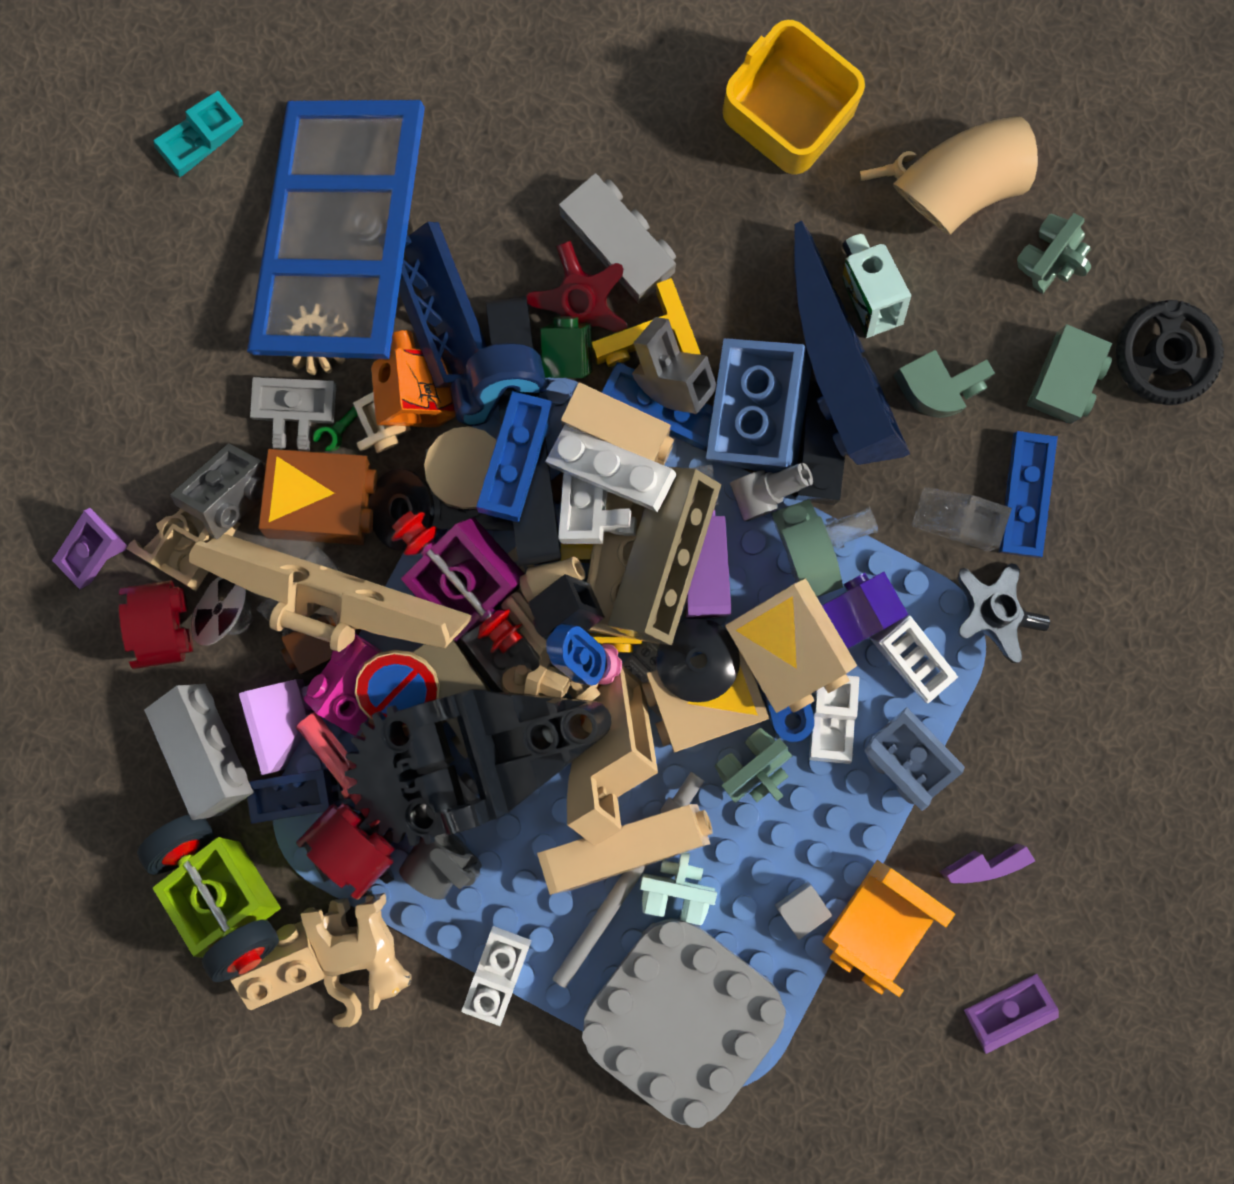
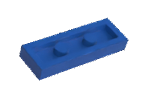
(684, 425)
(515, 456)
(1028, 493)

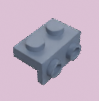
(913, 759)

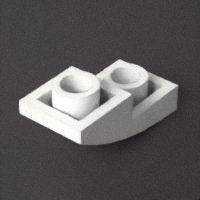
(496, 976)

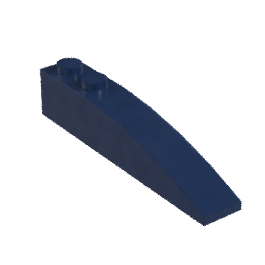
(846, 380)

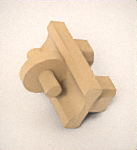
(543, 681)

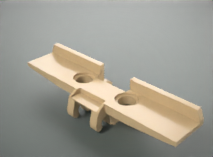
(356, 600)

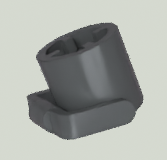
(439, 866)

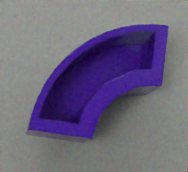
(865, 608)

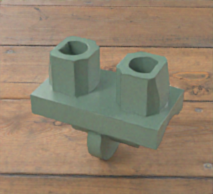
(1063, 256)
(769, 757)

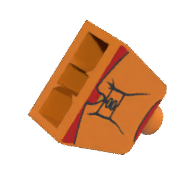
(406, 389)

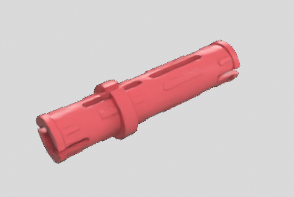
(331, 754)

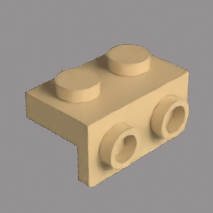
(283, 971)

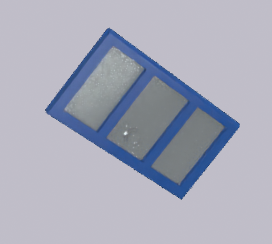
(337, 229)

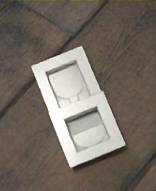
(834, 723)

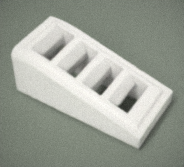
(903, 665)

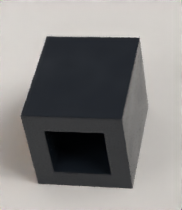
(565, 602)

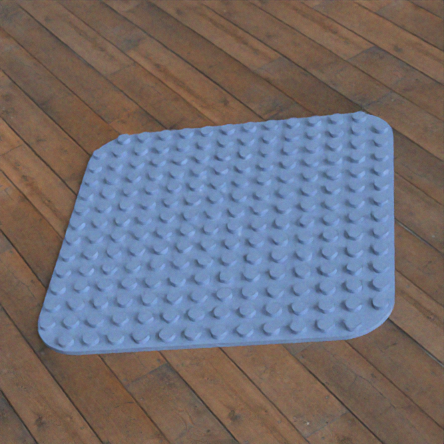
(821, 831)

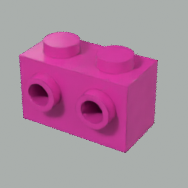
(333, 690)

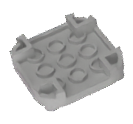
(683, 1022)

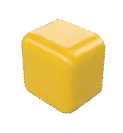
(792, 96)

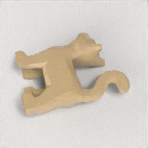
(355, 948)

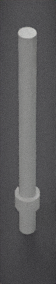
(617, 894)

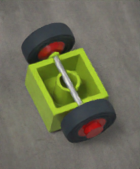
(212, 896)

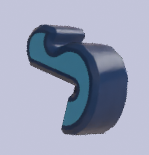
(490, 374)

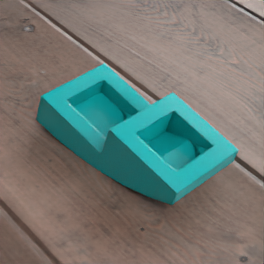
(201, 133)

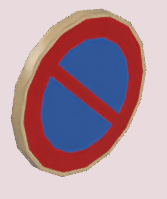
(396, 680)

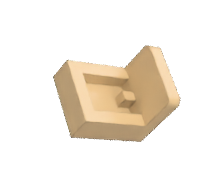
(379, 436)

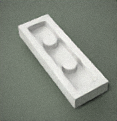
(611, 468)

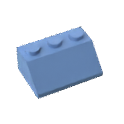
(759, 405)

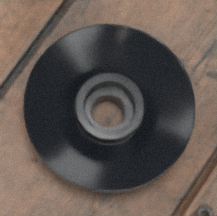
(396, 495)
(698, 683)

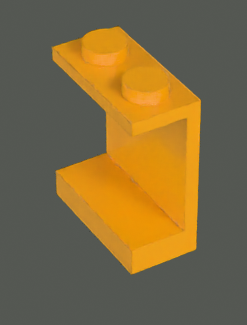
(883, 927)

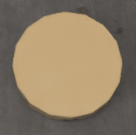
(458, 466)

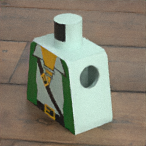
(874, 286)

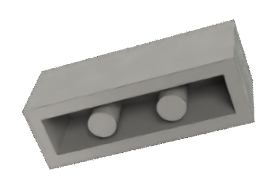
(618, 236)
(198, 751)

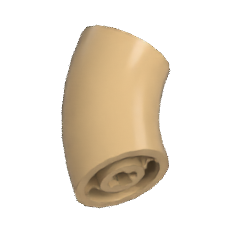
(971, 172)

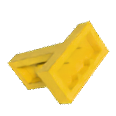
(619, 345)

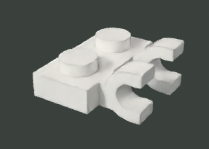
(585, 514)

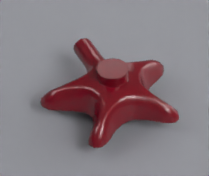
(581, 293)

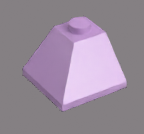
(272, 718)

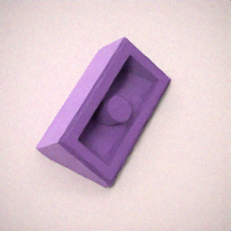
(1012, 1013)

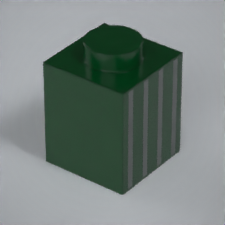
(566, 348)

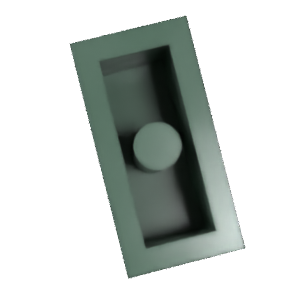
(1070, 375)

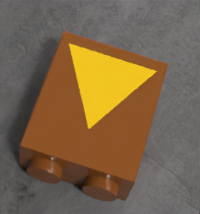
(317, 497)

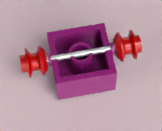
(464, 574)

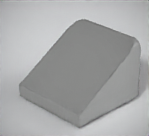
(803, 910)

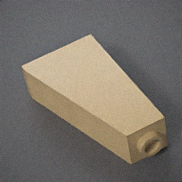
(631, 848)

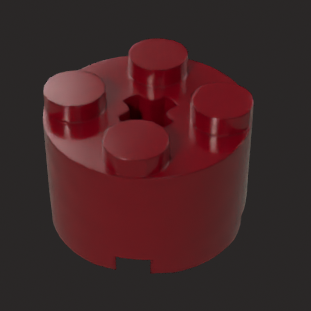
(153, 624)
(346, 850)

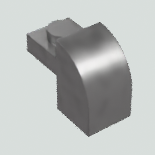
(671, 376)

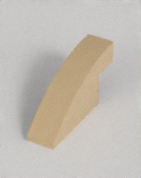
(613, 763)

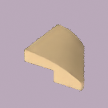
(172, 543)

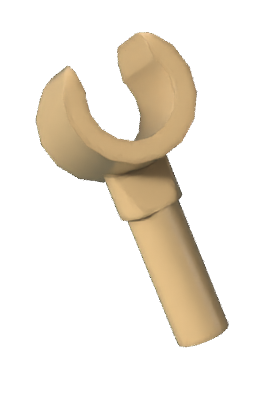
(895, 169)

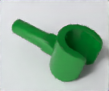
(337, 430)

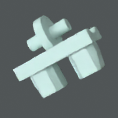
(695, 896)

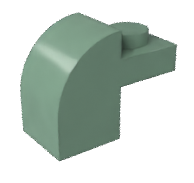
(933, 391)
(808, 547)

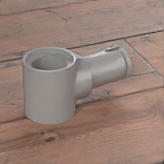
(761, 491)

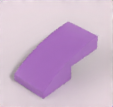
(976, 869)

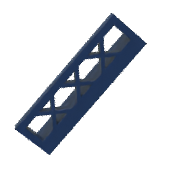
(443, 306)

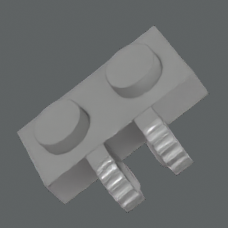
(293, 401)

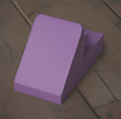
(87, 548)

